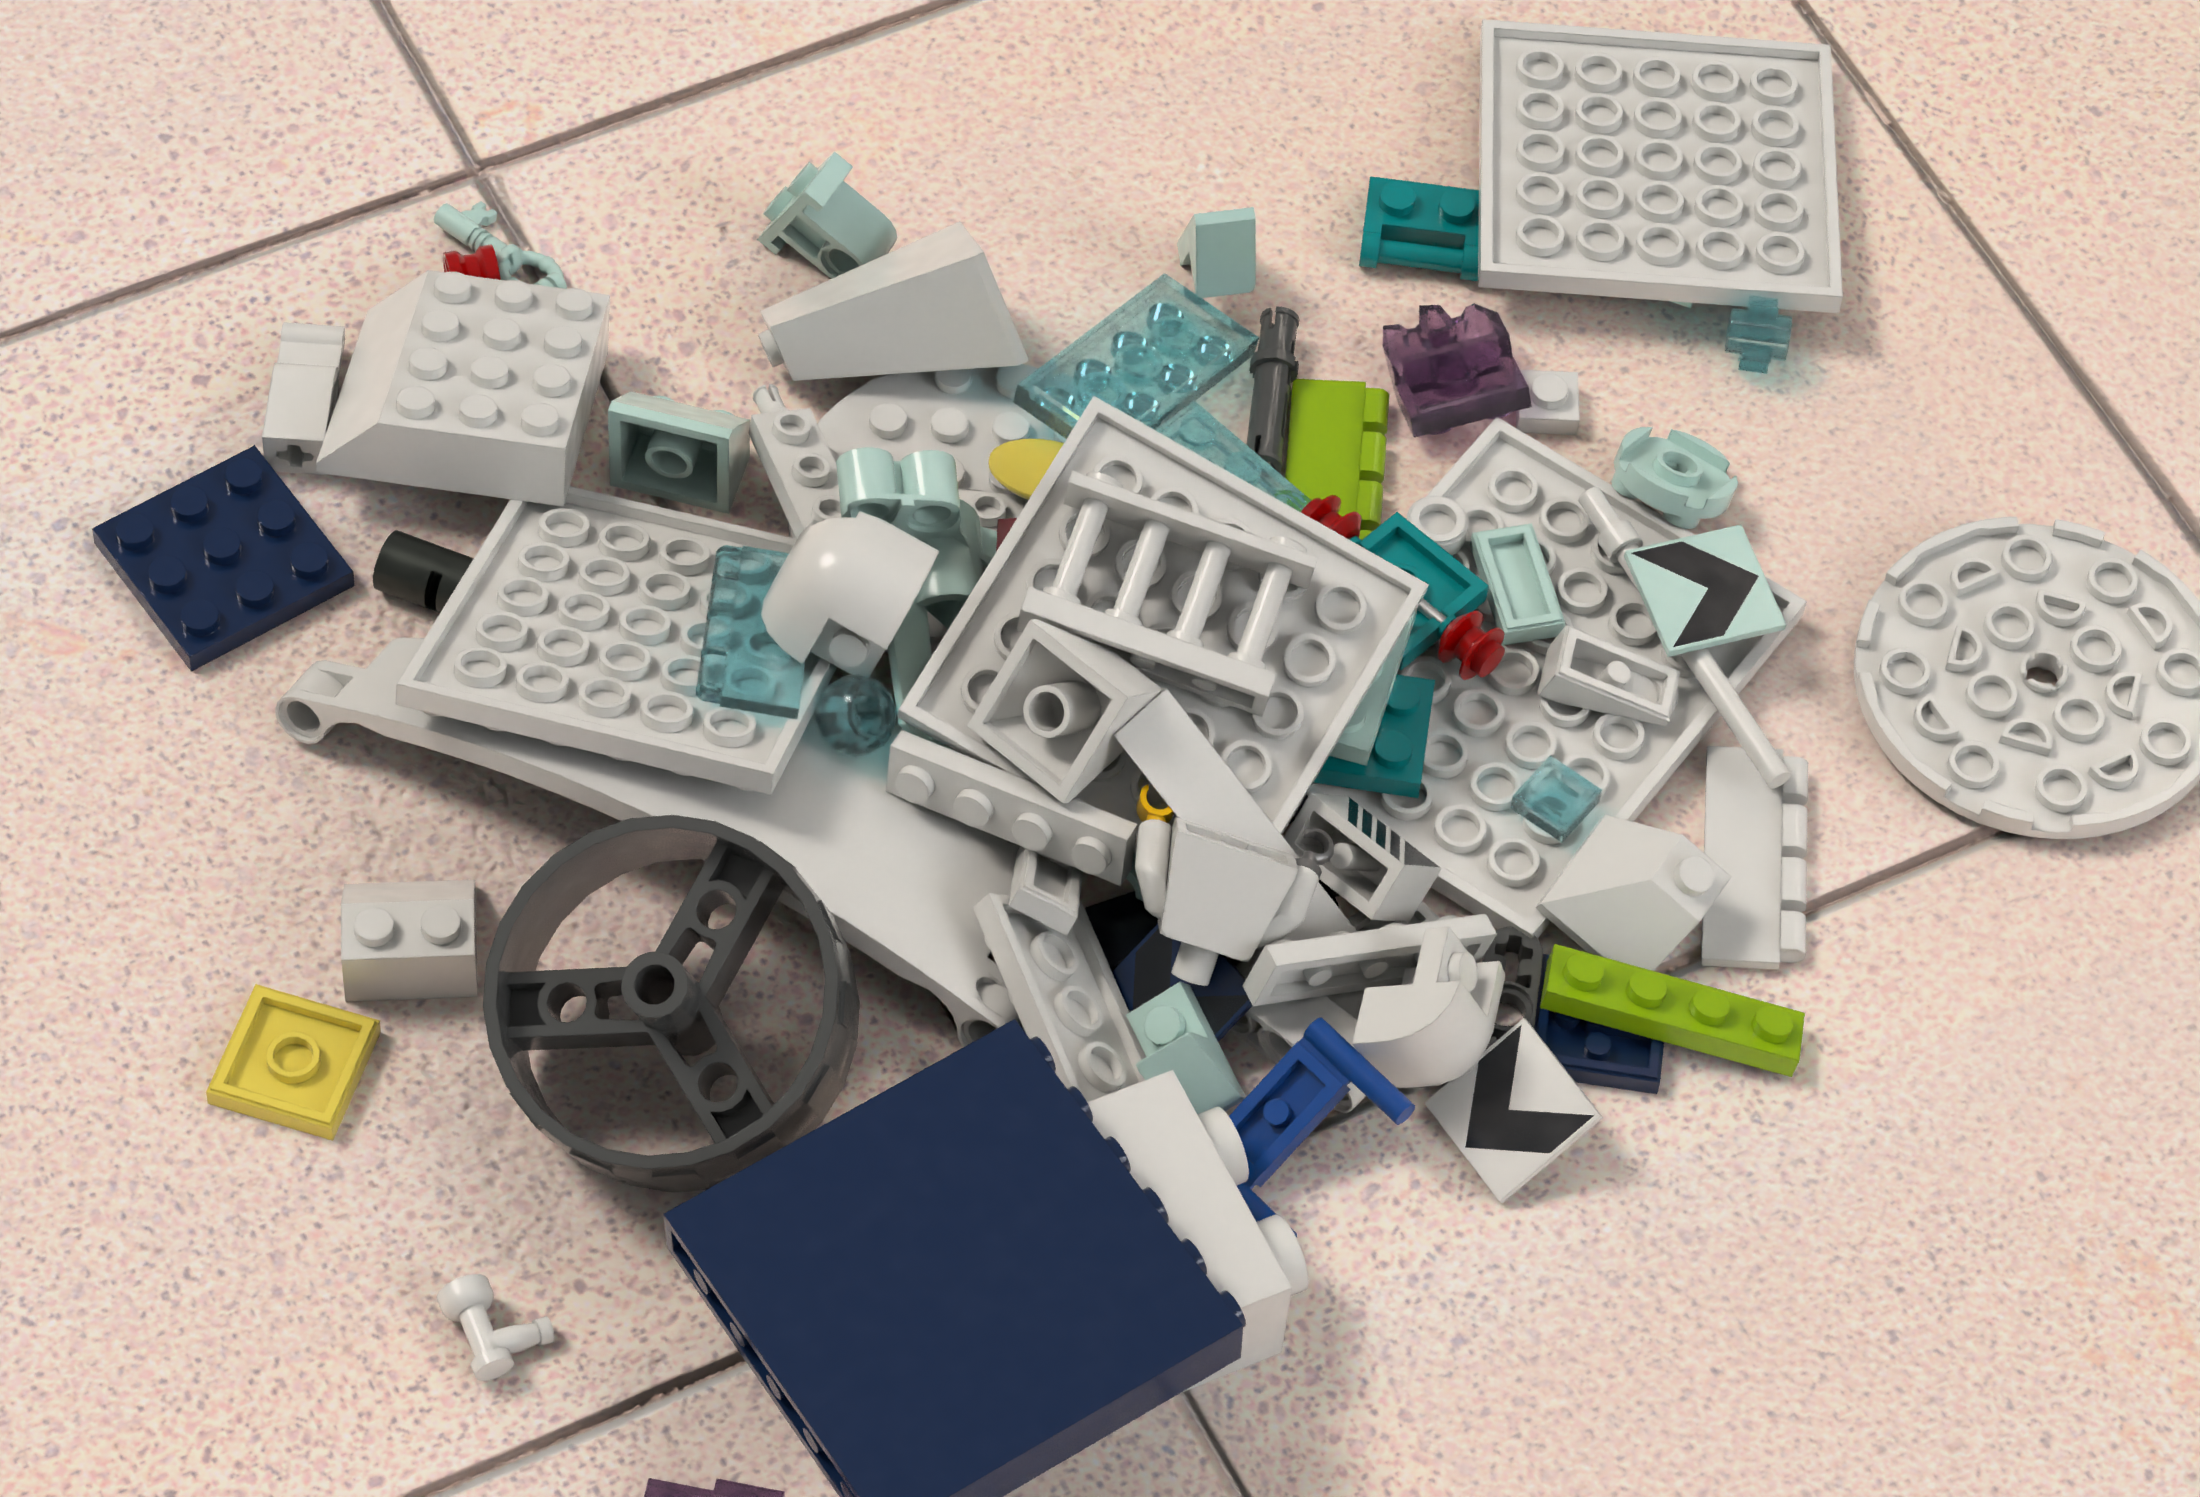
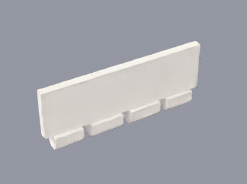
(1762, 844)

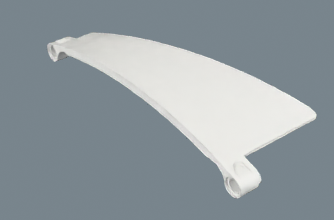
(881, 865)

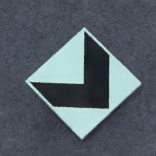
(1704, 590)

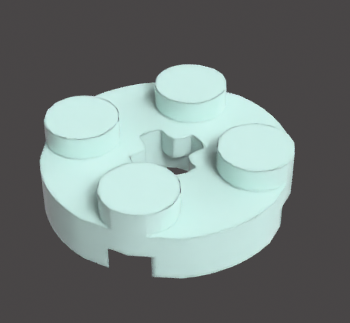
(1674, 475)

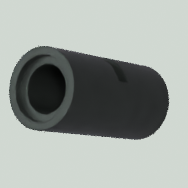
(418, 570)

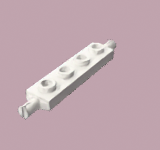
(795, 460)

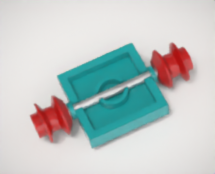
(1450, 598)

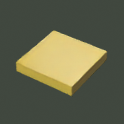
(293, 1062)

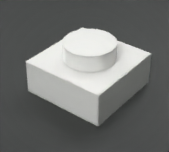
(1553, 403)

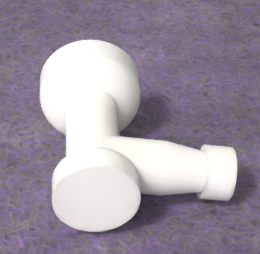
(467, 1302)

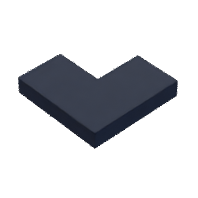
(1598, 1052)

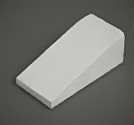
(1607, 678)

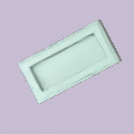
(1518, 583)

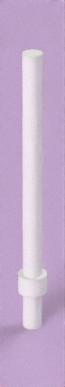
(1616, 538)

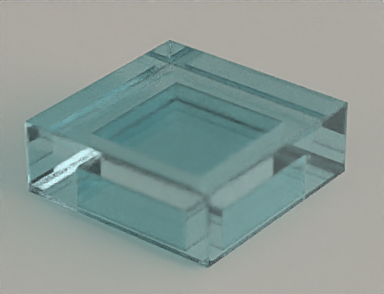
(1556, 798)

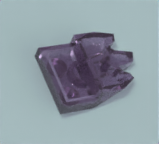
(1453, 369)

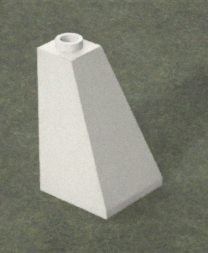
(898, 314)

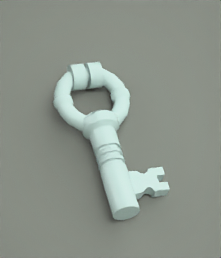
(468, 230)

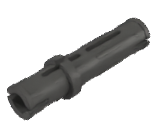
(1273, 373)

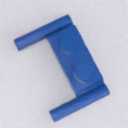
(1298, 1097)

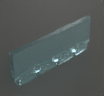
(739, 658)

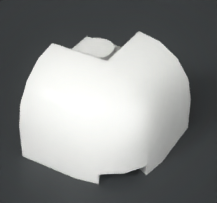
(846, 591)
(1436, 1019)

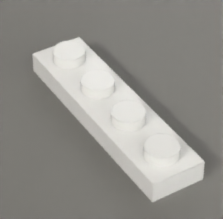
(1010, 808)
(1353, 960)

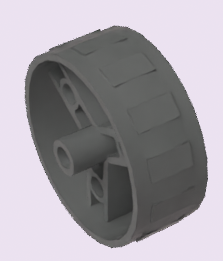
(672, 1007)

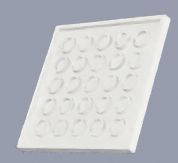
(1657, 166)
(593, 639)
(1321, 645)

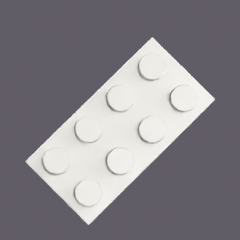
(1064, 996)

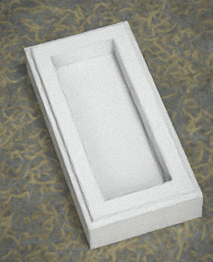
(1046, 890)

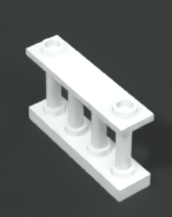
(1179, 654)

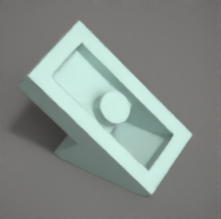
(1220, 252)
(1181, 1040)

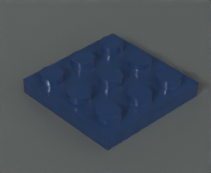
(223, 557)

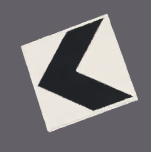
(1513, 1110)

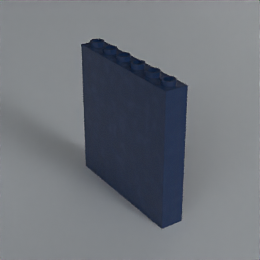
(955, 1280)

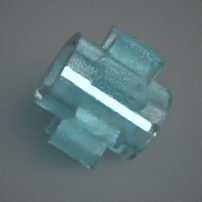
(1758, 334)

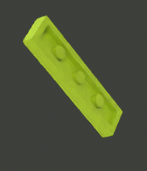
(1672, 1010)

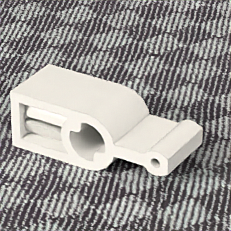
(302, 395)

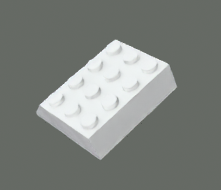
(471, 388)

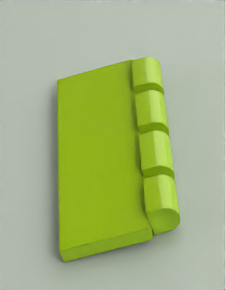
(1339, 445)

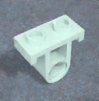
(827, 220)

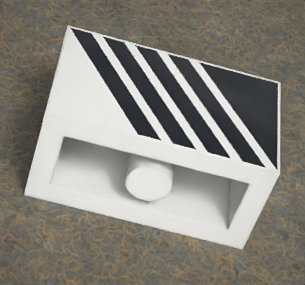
(1369, 862)

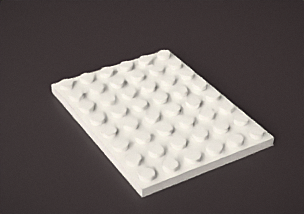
(1498, 730)

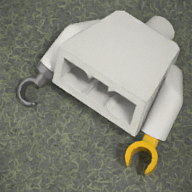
(1220, 889)

